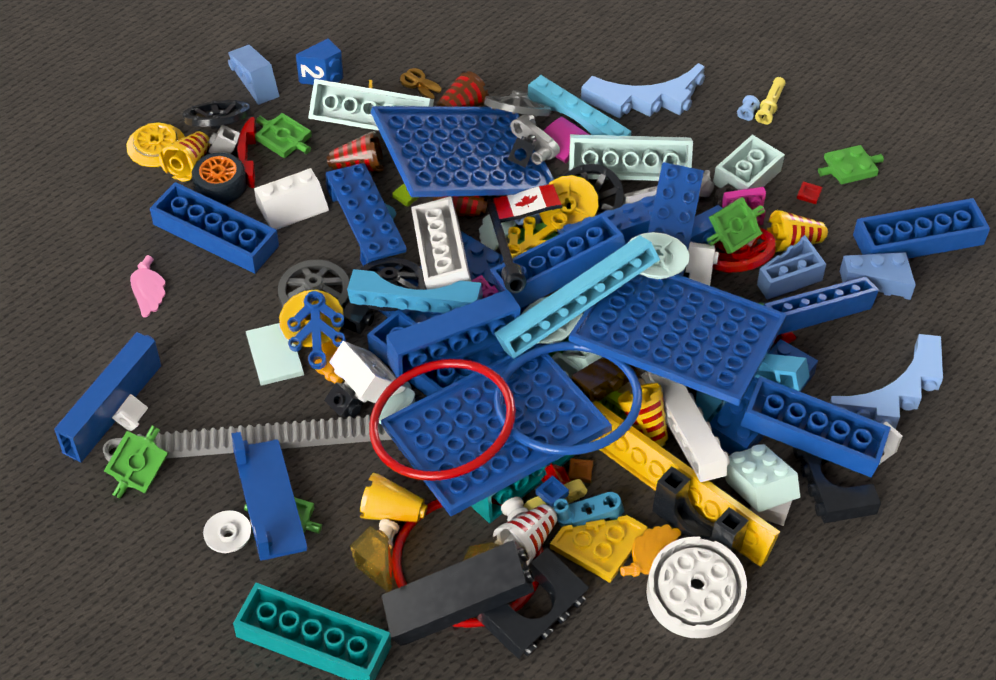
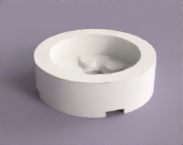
(692, 610)

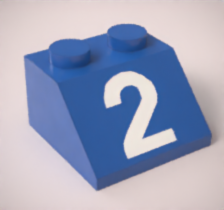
(320, 62)

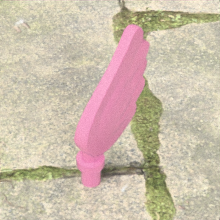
(147, 287)

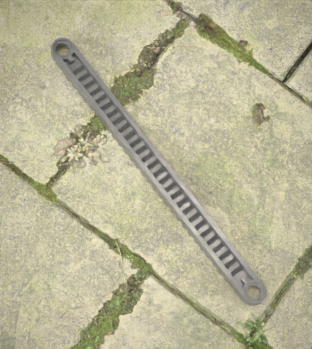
(289, 436)

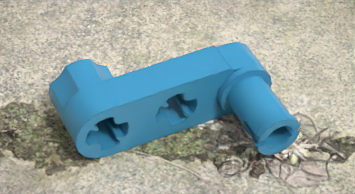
(576, 515)

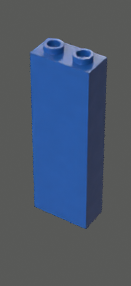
(94, 410)

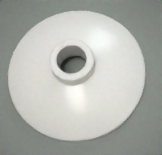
(224, 523)

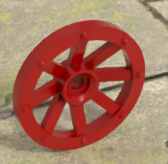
(747, 257)

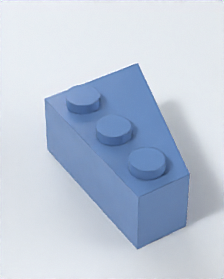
(254, 73)
(792, 270)
(886, 271)

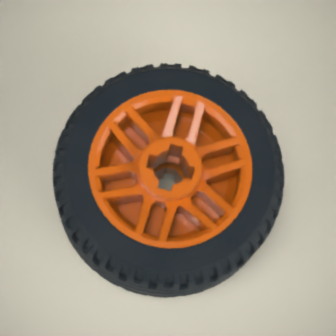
(219, 177)

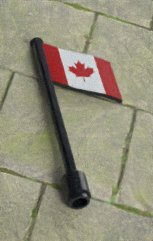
(513, 208)

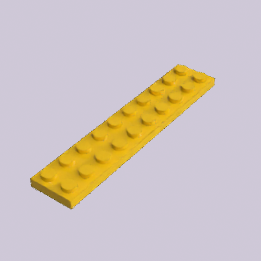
(649, 463)

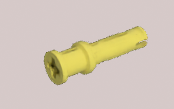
(769, 105)

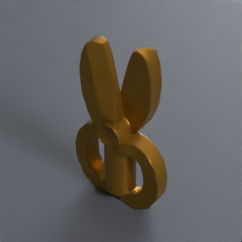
(422, 83)

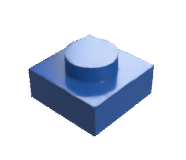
(551, 491)

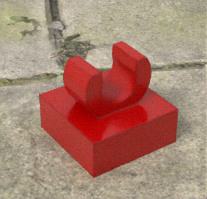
(558, 472)

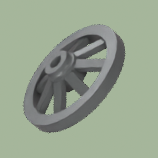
(517, 103)
(314, 281)

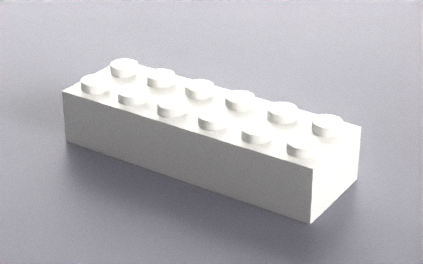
(440, 243)

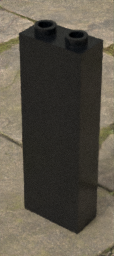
(458, 593)

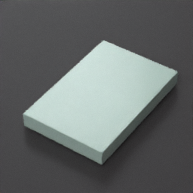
(272, 355)

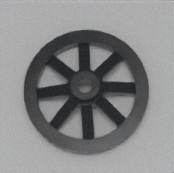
(216, 117)
(604, 173)
(391, 269)

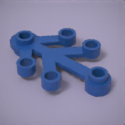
(315, 327)

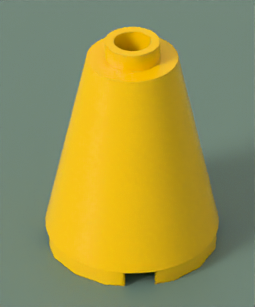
(391, 502)

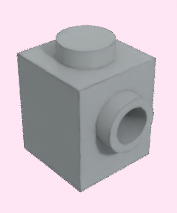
(224, 140)

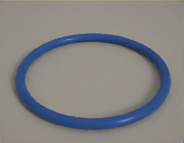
(575, 449)

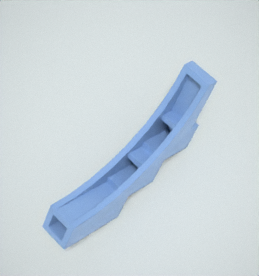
(647, 99)
(903, 393)

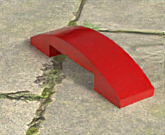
(246, 137)

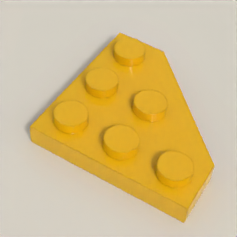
(599, 544)

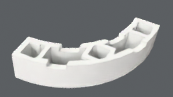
(701, 262)

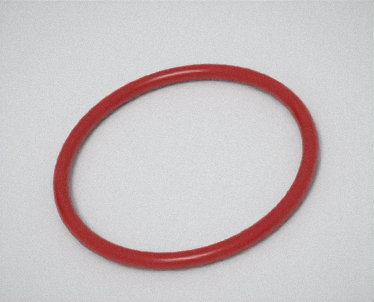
(463, 469)
(400, 580)

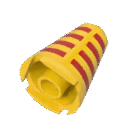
(183, 154)
(790, 228)
(652, 416)

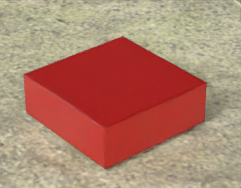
(809, 192)

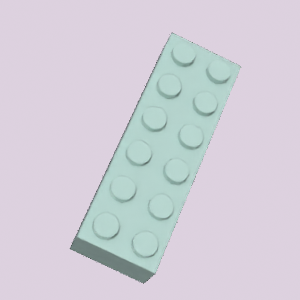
(353, 104)
(630, 155)

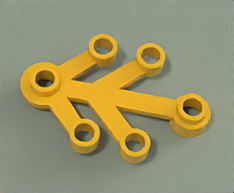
(558, 221)

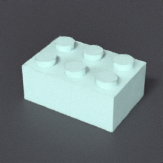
(749, 165)
(762, 478)

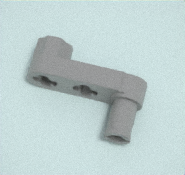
(545, 146)

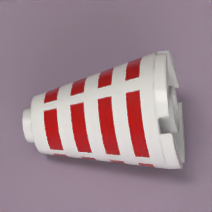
(528, 529)

